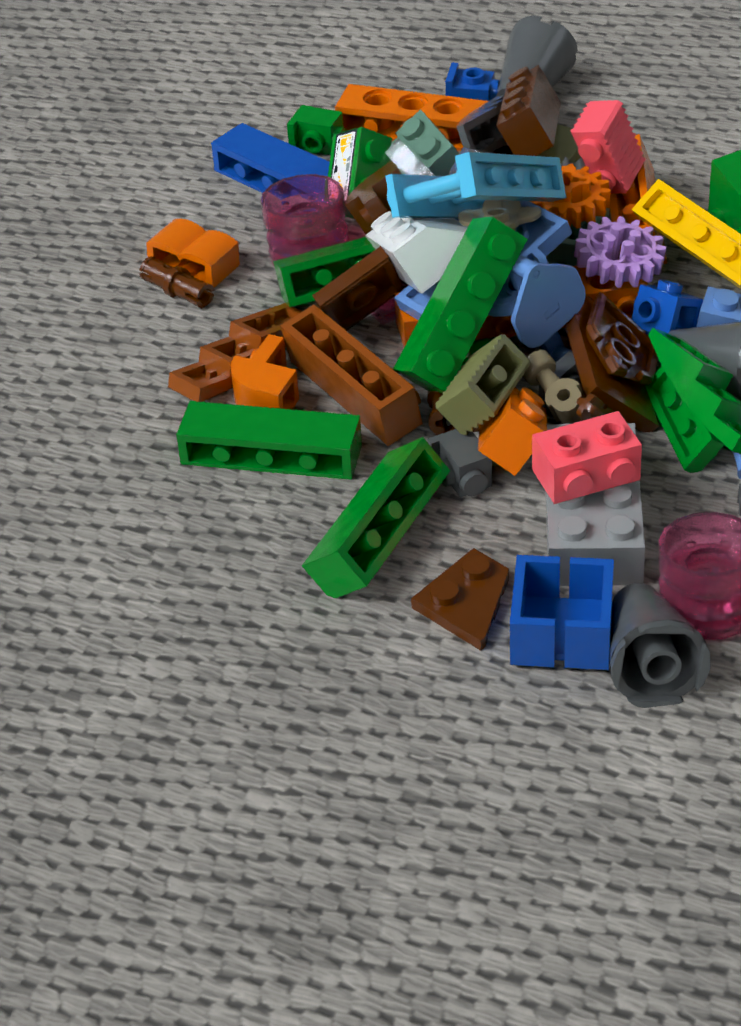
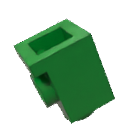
(314, 129)

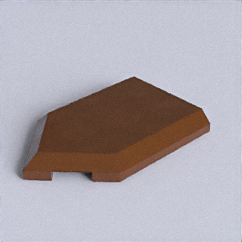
(620, 343)

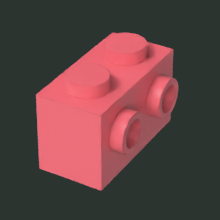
(586, 457)

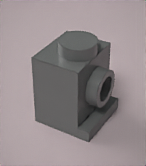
(468, 467)

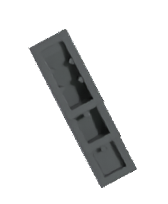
(479, 127)

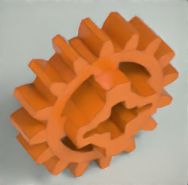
(585, 196)

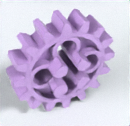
(639, 254)

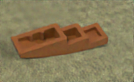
(213, 371)

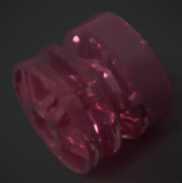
(303, 215)
(703, 571)

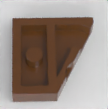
(465, 597)

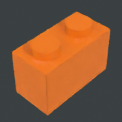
(509, 434)

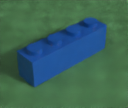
(261, 159)

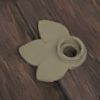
(506, 211)

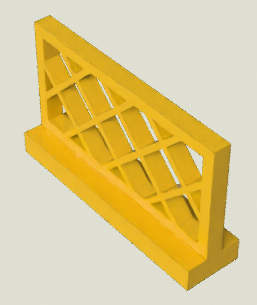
(692, 229)

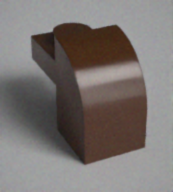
(370, 197)

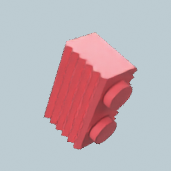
(608, 144)

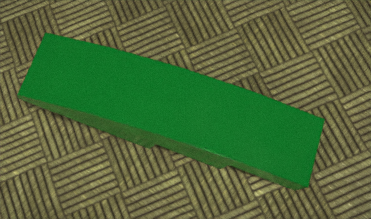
(700, 386)

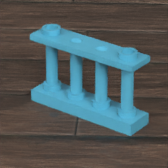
(476, 180)

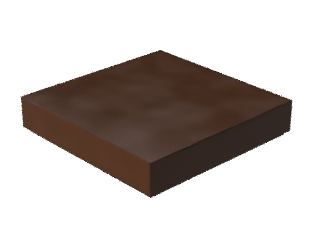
(360, 290)

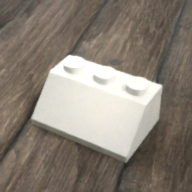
(417, 246)

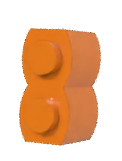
(205, 254)

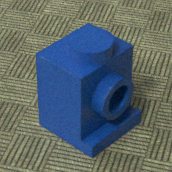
(471, 83)

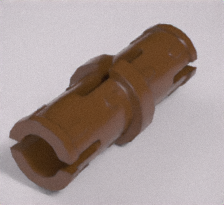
(176, 282)

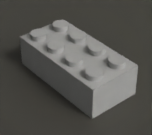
(599, 527)

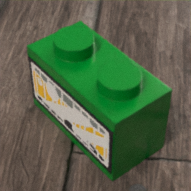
(356, 157)

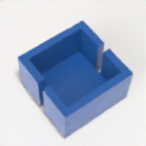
(556, 627)

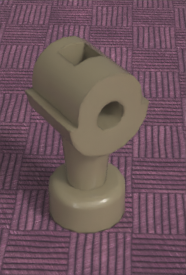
(559, 393)

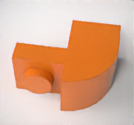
(265, 377)

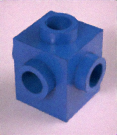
(665, 307)

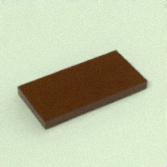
(618, 394)

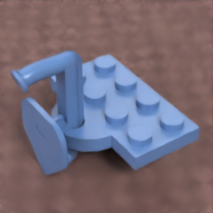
(535, 293)

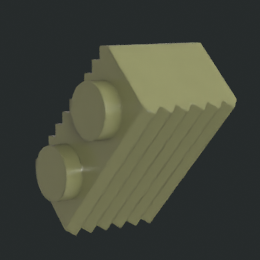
(483, 384)

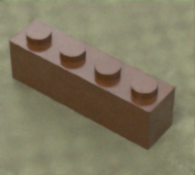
(529, 112)

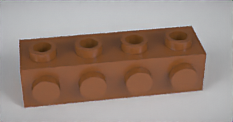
(352, 375)

